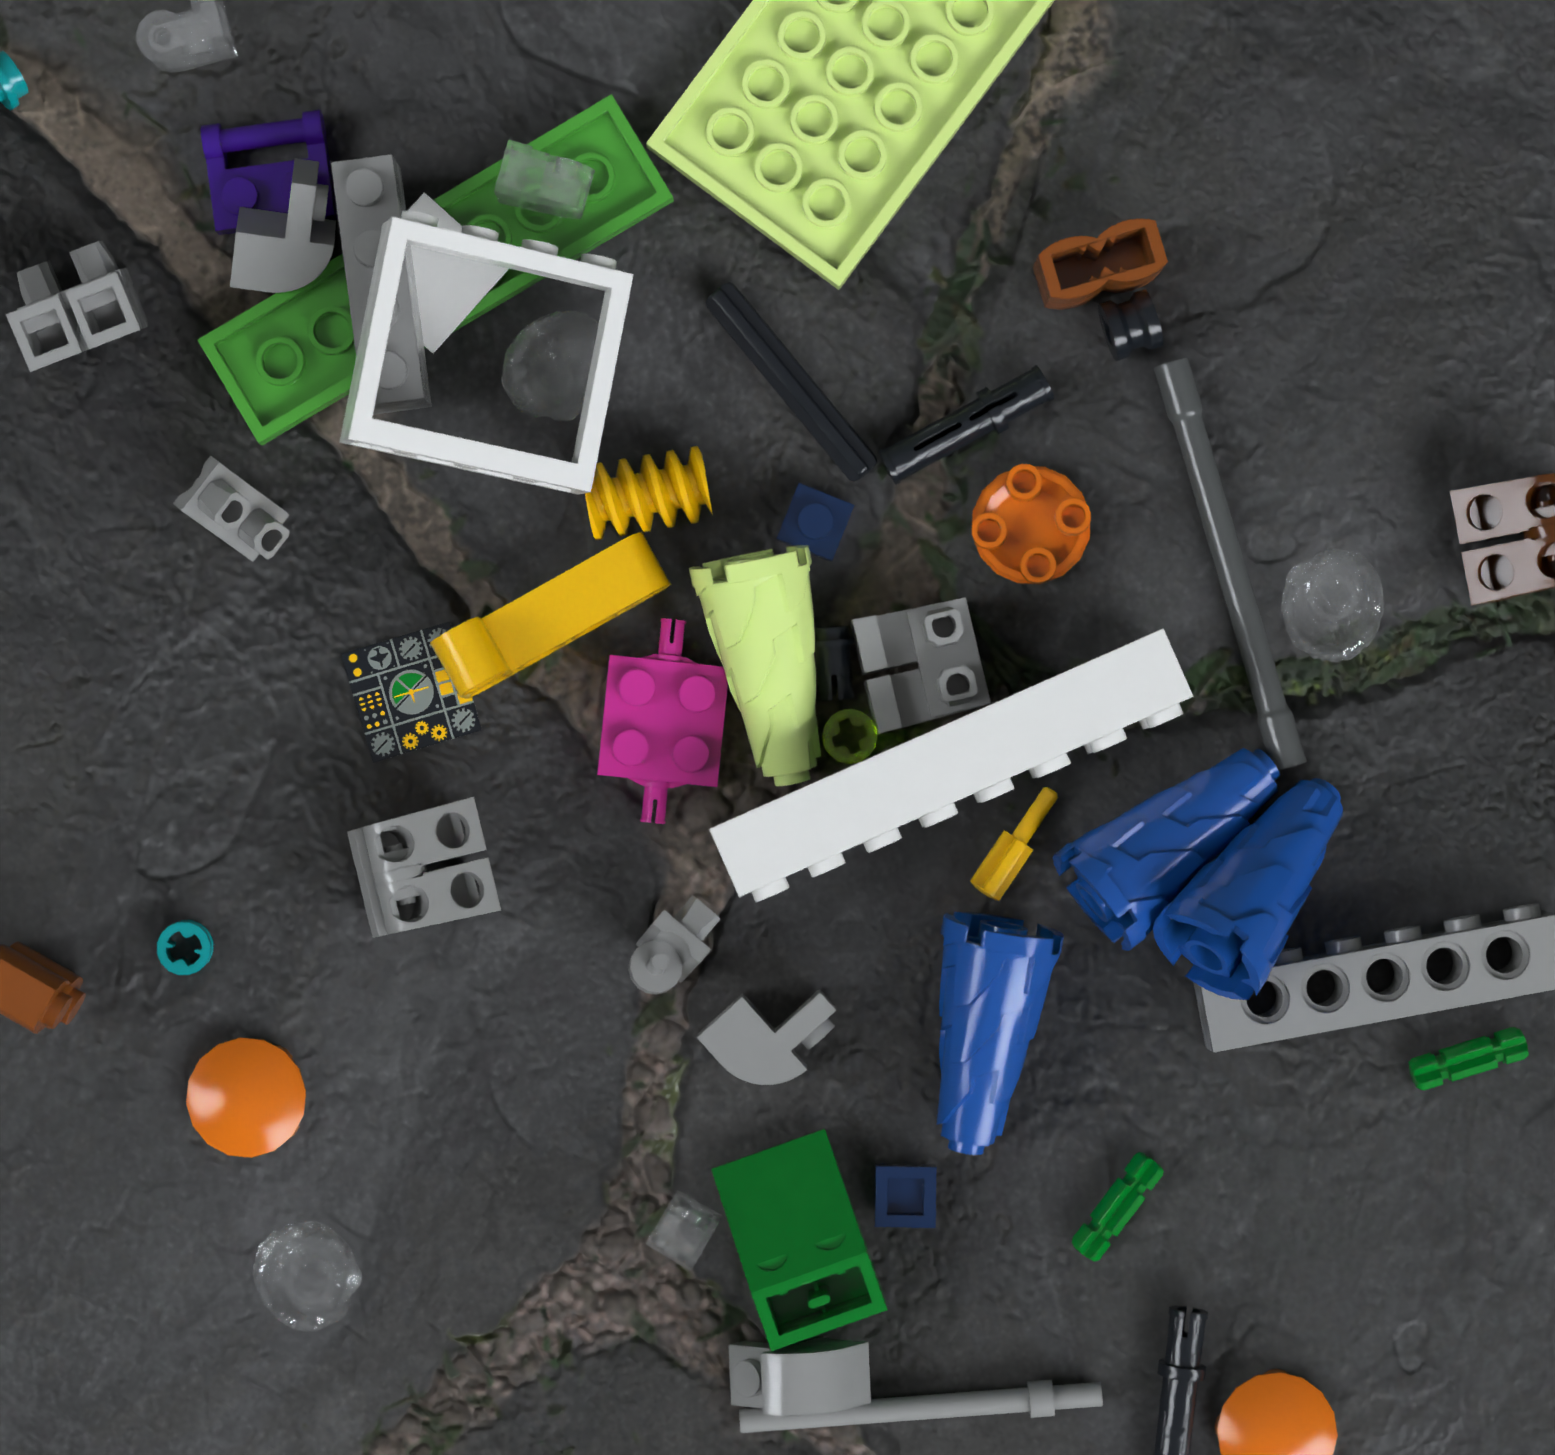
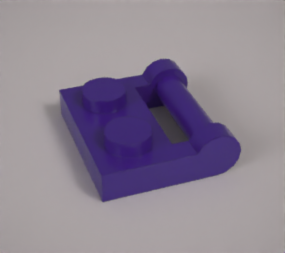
(262, 185)

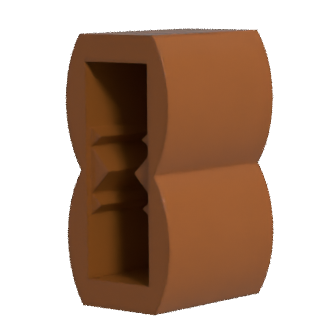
(1115, 262)
(37, 989)

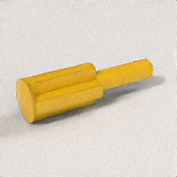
(1010, 850)

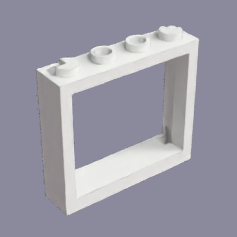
(533, 258)

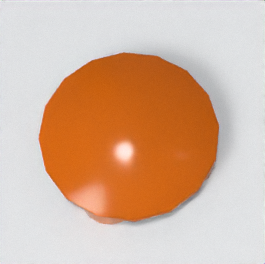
(1031, 524)
(246, 1097)
(1276, 1417)

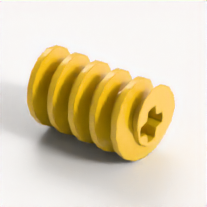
(648, 493)

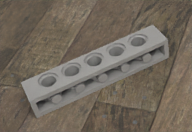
(1472, 981)

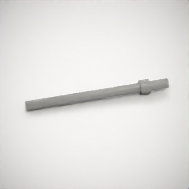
(1038, 1398)

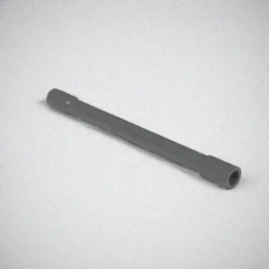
(1185, 413)

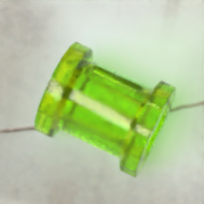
(856, 719)

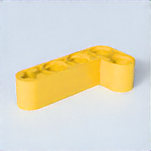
(550, 616)

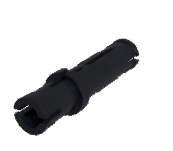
(967, 424)
(1181, 1375)

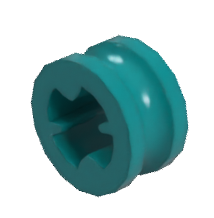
(187, 929)

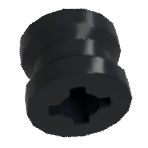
(1130, 325)

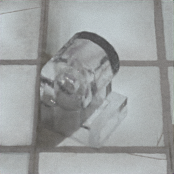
(187, 38)
(543, 182)
(683, 1229)

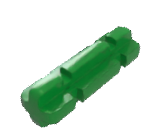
(1468, 1058)
(1117, 1206)

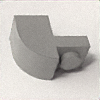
(282, 249)
(759, 1052)
(801, 1377)

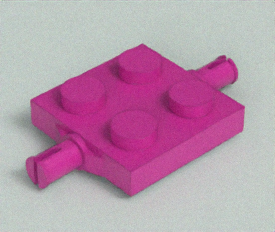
(663, 721)

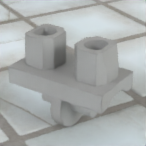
(235, 511)
(672, 947)

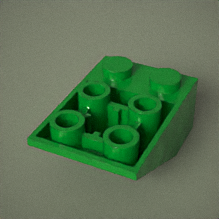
(798, 1239)

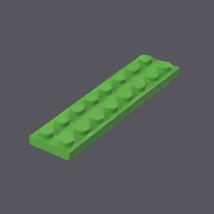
(299, 344)

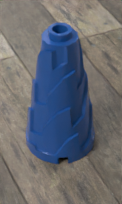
(1156, 848)
(1243, 903)
(989, 1013)

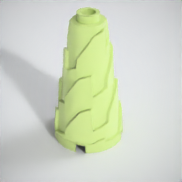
(765, 638)

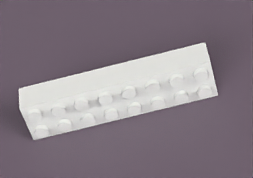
(953, 762)

